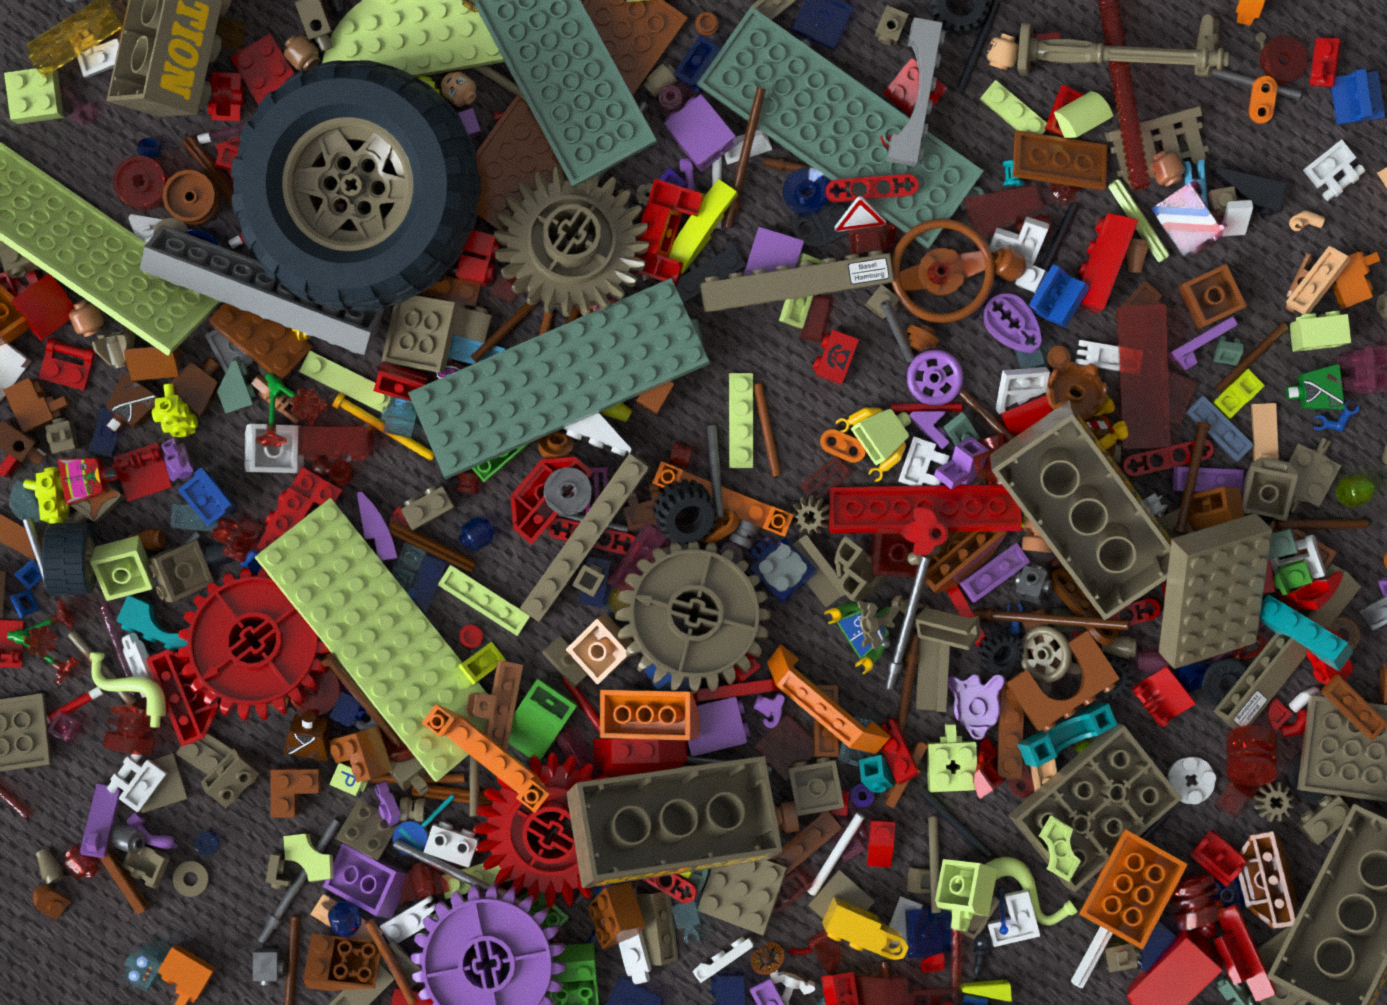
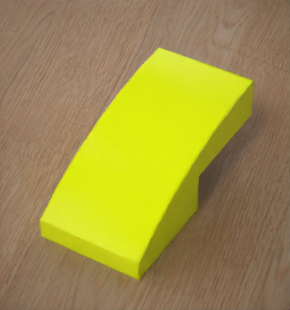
(1238, 394)

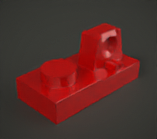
(1325, 62)

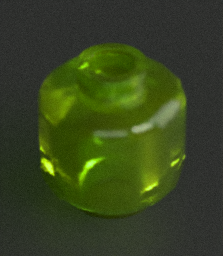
(1354, 490)

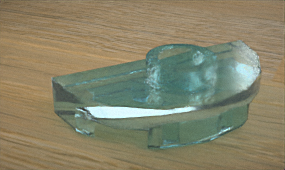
(23, 503)

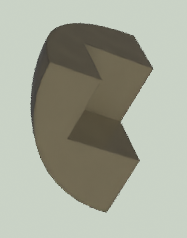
(855, 571)

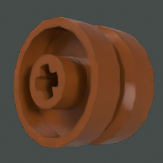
(201, 208)

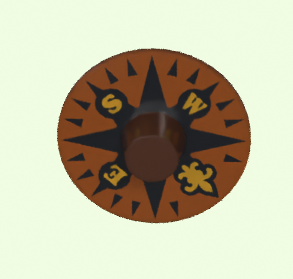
(767, 958)

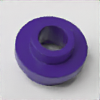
(854, 795)

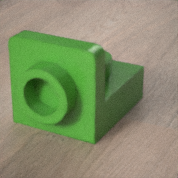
(1292, 576)

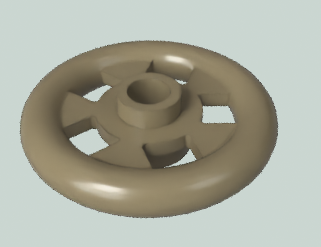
(1063, 653)

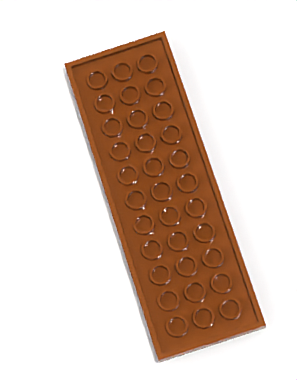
(517, 147)

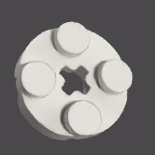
(1190, 766)

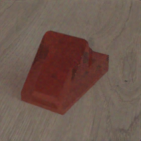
(1234, 798)

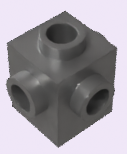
(1033, 584)

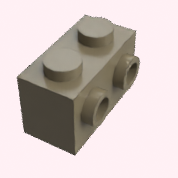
(428, 508)
(230, 778)
(1324, 819)

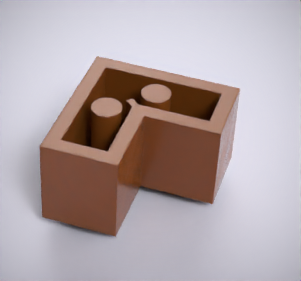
(365, 752)
(288, 784)

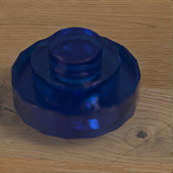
(1191, 675)

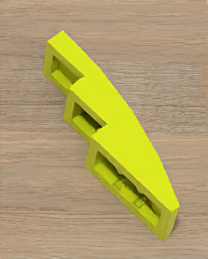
(698, 229)

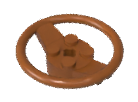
(961, 267)

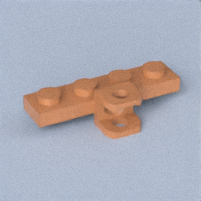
(500, 705)

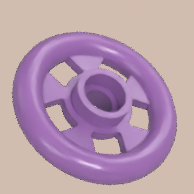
(943, 359)

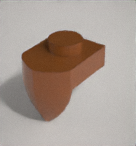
(50, 901)

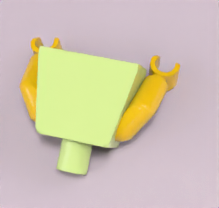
(880, 435)

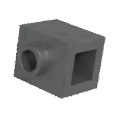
(267, 966)

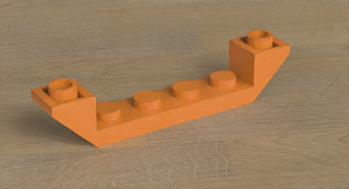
(746, 508)
(821, 706)
(489, 754)

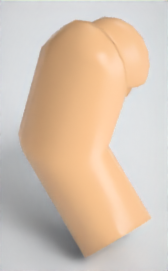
(1304, 218)

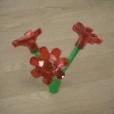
(303, 402)
(39, 640)

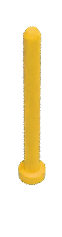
(340, 401)

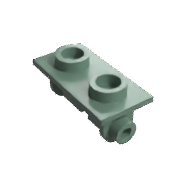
(1237, 991)

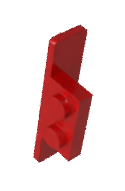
(1242, 956)

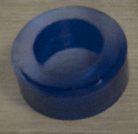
(149, 147)
(206, 843)

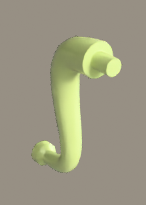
(152, 690)

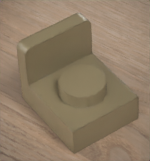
(276, 867)

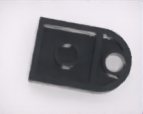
(822, 222)

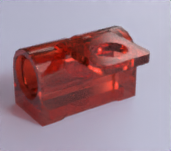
(992, 443)

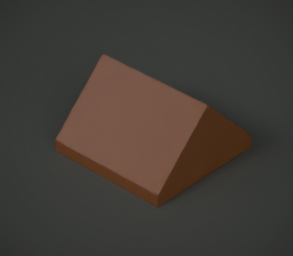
(152, 363)

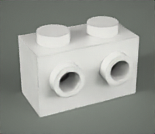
(451, 844)

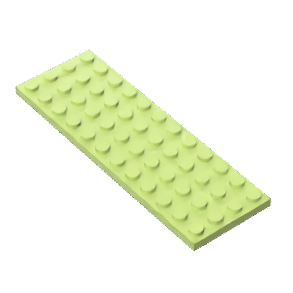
(92, 255)
(372, 630)

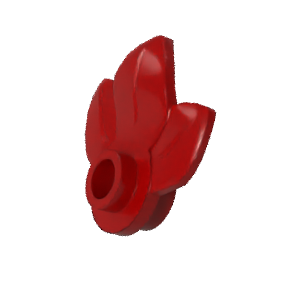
(921, 531)

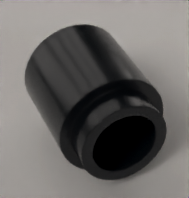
(214, 555)

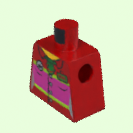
(84, 479)

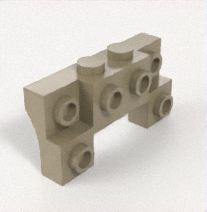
(384, 978)

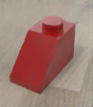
(880, 842)

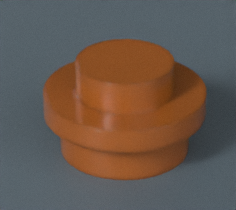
(707, 23)
(1058, 357)

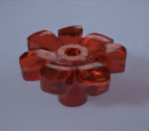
(1061, 195)

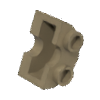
(147, 865)

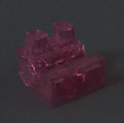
(1365, 370)

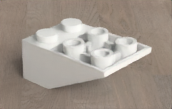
(599, 432)

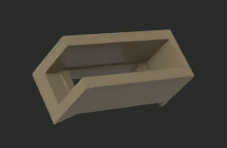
(947, 628)

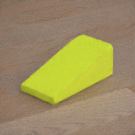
(993, 989)

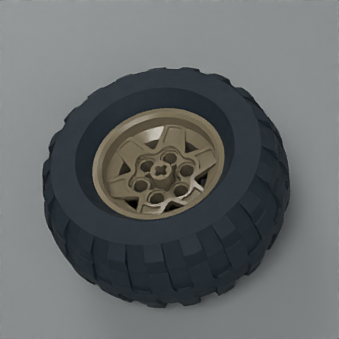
(280, 176)

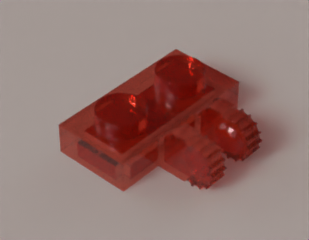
(242, 537)

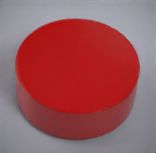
(471, 636)

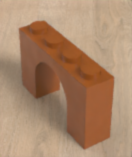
(1096, 676)

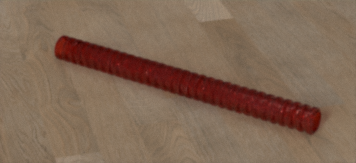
(1124, 97)

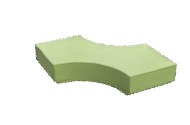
(300, 849)
(1062, 859)

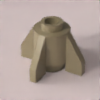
(112, 346)

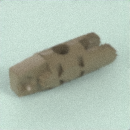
(1209, 38)

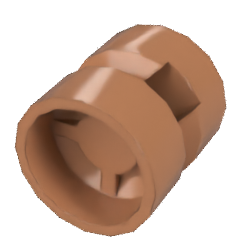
(1033, 540)
(787, 817)

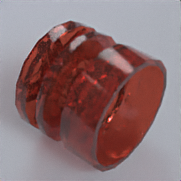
(130, 731)
(1251, 755)
(1197, 907)

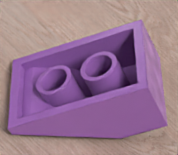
(366, 882)

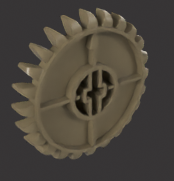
(584, 270)
(727, 623)

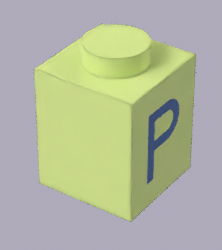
(345, 780)

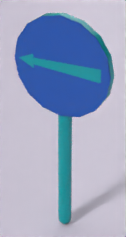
(414, 833)

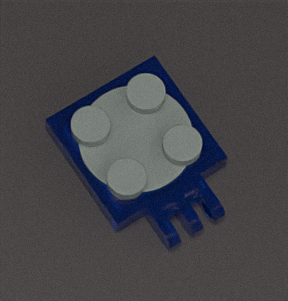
(781, 567)

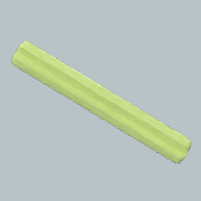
(1143, 226)

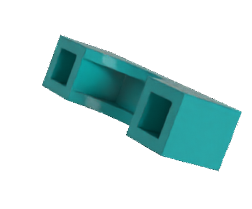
(139, 616)
(1315, 638)
(1084, 724)

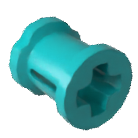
(1011, 181)

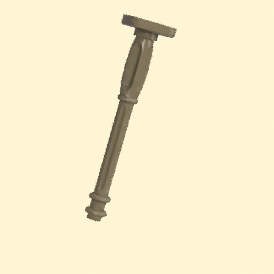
(1087, 52)

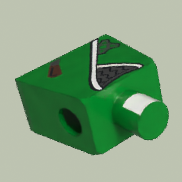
(1319, 389)

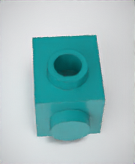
(876, 773)

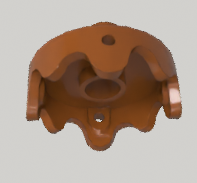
(1080, 378)

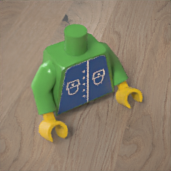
(848, 619)

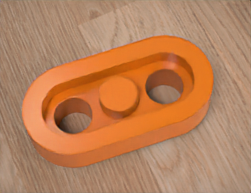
(1262, 99)
(842, 446)

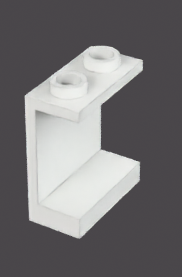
(12, 366)

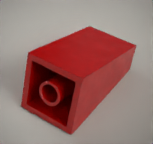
(1178, 973)

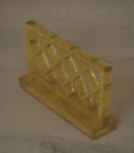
(73, 36)

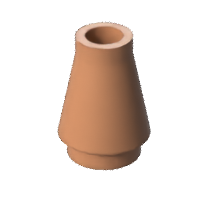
(1136, 255)

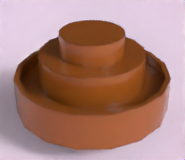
(921, 337)
(555, 445)

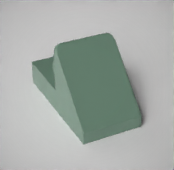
(960, 429)

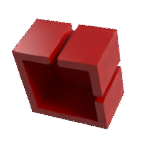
(478, 262)

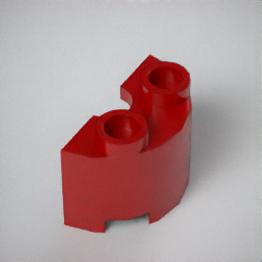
(227, 96)

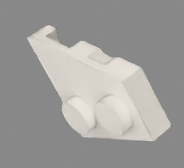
(1020, 386)

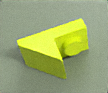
(481, 663)

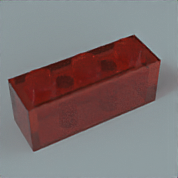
(335, 443)

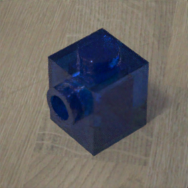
(347, 710)

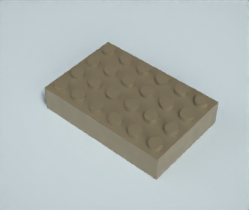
(1214, 590)
(1099, 796)

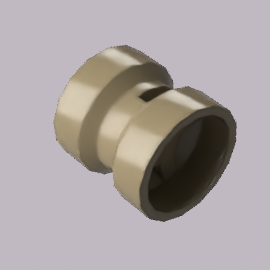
(412, 809)

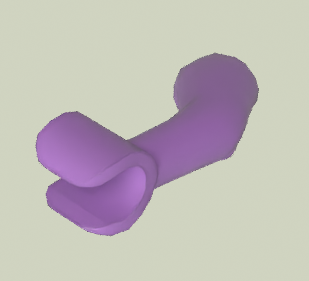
(687, 166)
(160, 841)

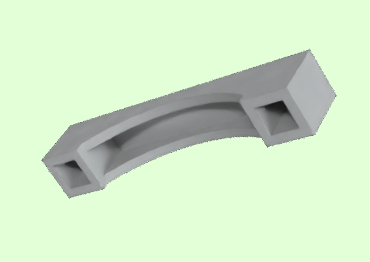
(924, 39)

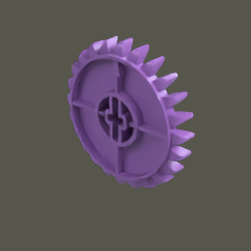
(486, 923)

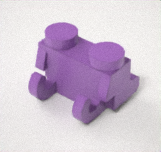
(770, 707)

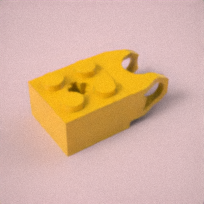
(862, 930)

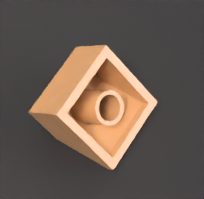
(600, 649)

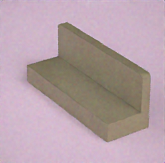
(824, 582)
(932, 676)
(659, 929)

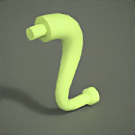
(1015, 868)

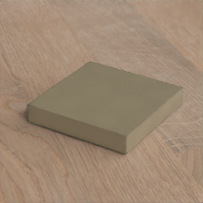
(170, 789)
(842, 888)

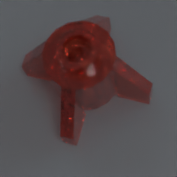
(422, 882)

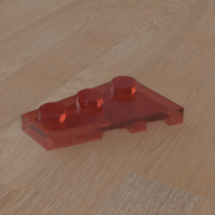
(1001, 208)

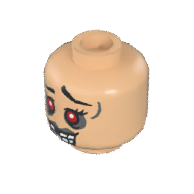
(1002, 52)

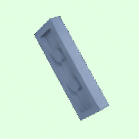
(1221, 429)

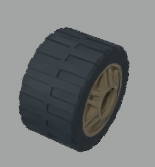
(67, 558)

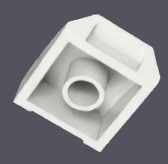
(271, 458)

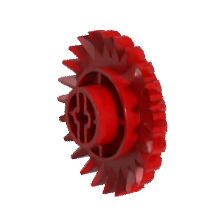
(224, 651)
(510, 840)

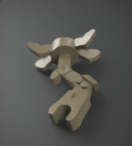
(870, 623)

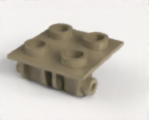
(366, 830)

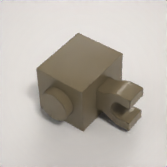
(62, 436)
(410, 774)
(1120, 956)

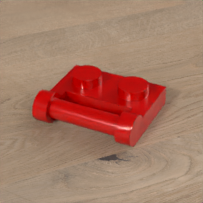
(66, 372)

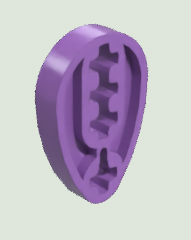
(1019, 312)

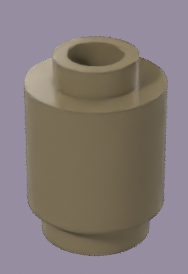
(660, 78)

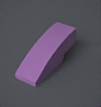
(375, 528)

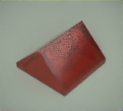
(890, 554)

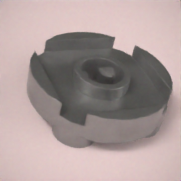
(581, 489)

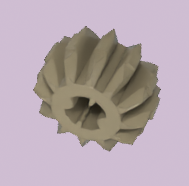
(802, 511)
(1275, 791)

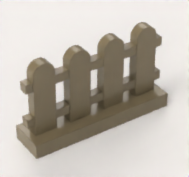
(1167, 135)

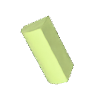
(1083, 114)

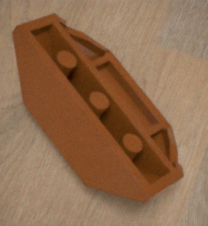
(960, 557)
(1268, 880)

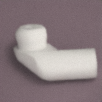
(1303, 697)

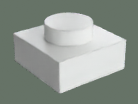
(1031, 278)

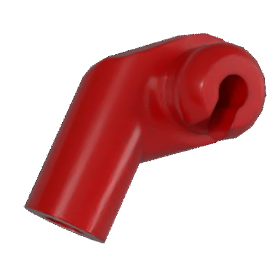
(1296, 728)

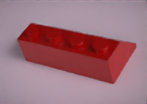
(1105, 259)

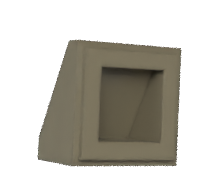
(919, 880)

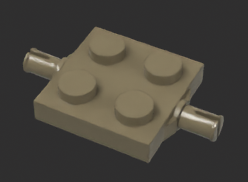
(1314, 474)

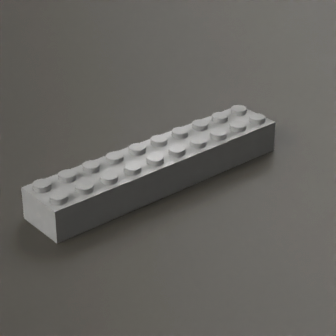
(246, 285)

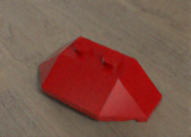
(528, 504)
(185, 708)
(636, 756)

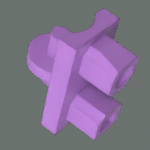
(177, 460)

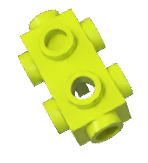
(174, 414)
(50, 495)

